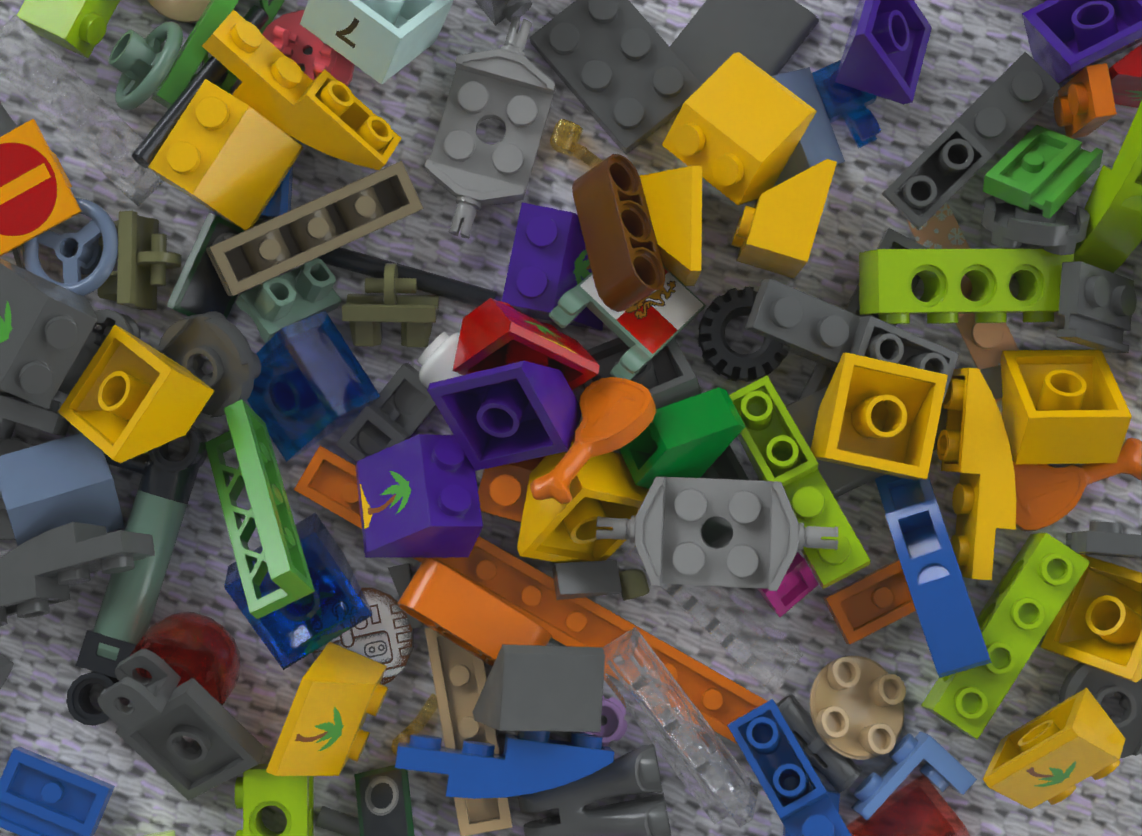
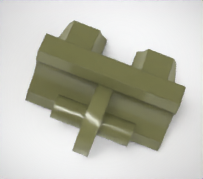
(140, 262)
(368, 311)

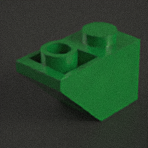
(684, 438)

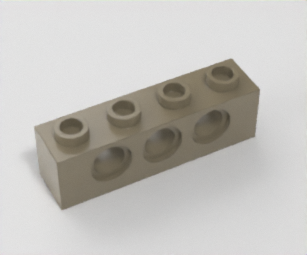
(314, 229)

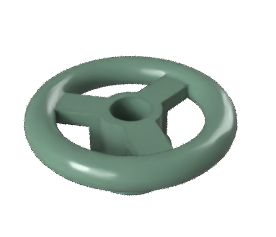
(143, 64)

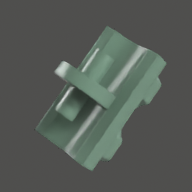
(290, 298)

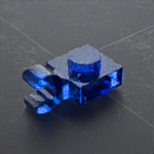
(847, 103)

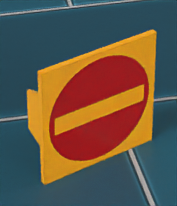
(32, 187)

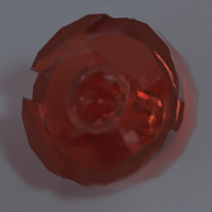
(195, 649)

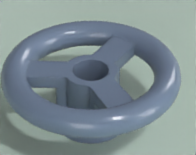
(89, 256)

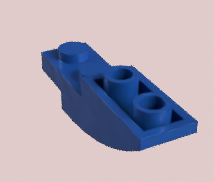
(932, 574)
(527, 765)
(786, 773)

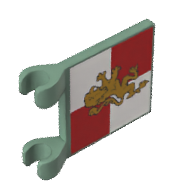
(643, 327)

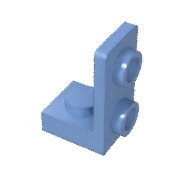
(939, 769)

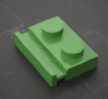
(1042, 171)

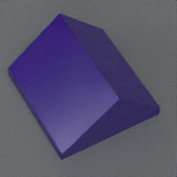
(885, 49)

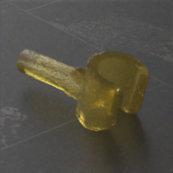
(566, 139)
(417, 724)

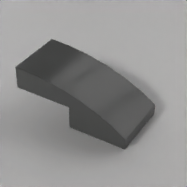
(390, 418)

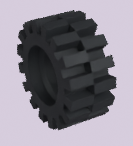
(717, 351)

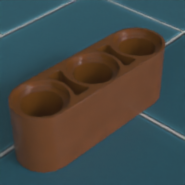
(618, 233)

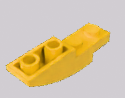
(311, 111)
(981, 453)

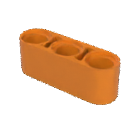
(467, 613)

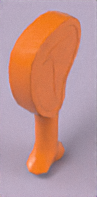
(612, 416)
(1050, 493)

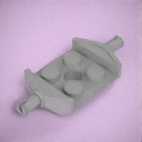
(499, 87)
(672, 543)

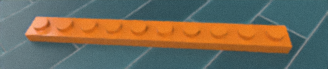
(573, 622)

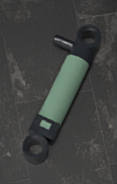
(134, 593)

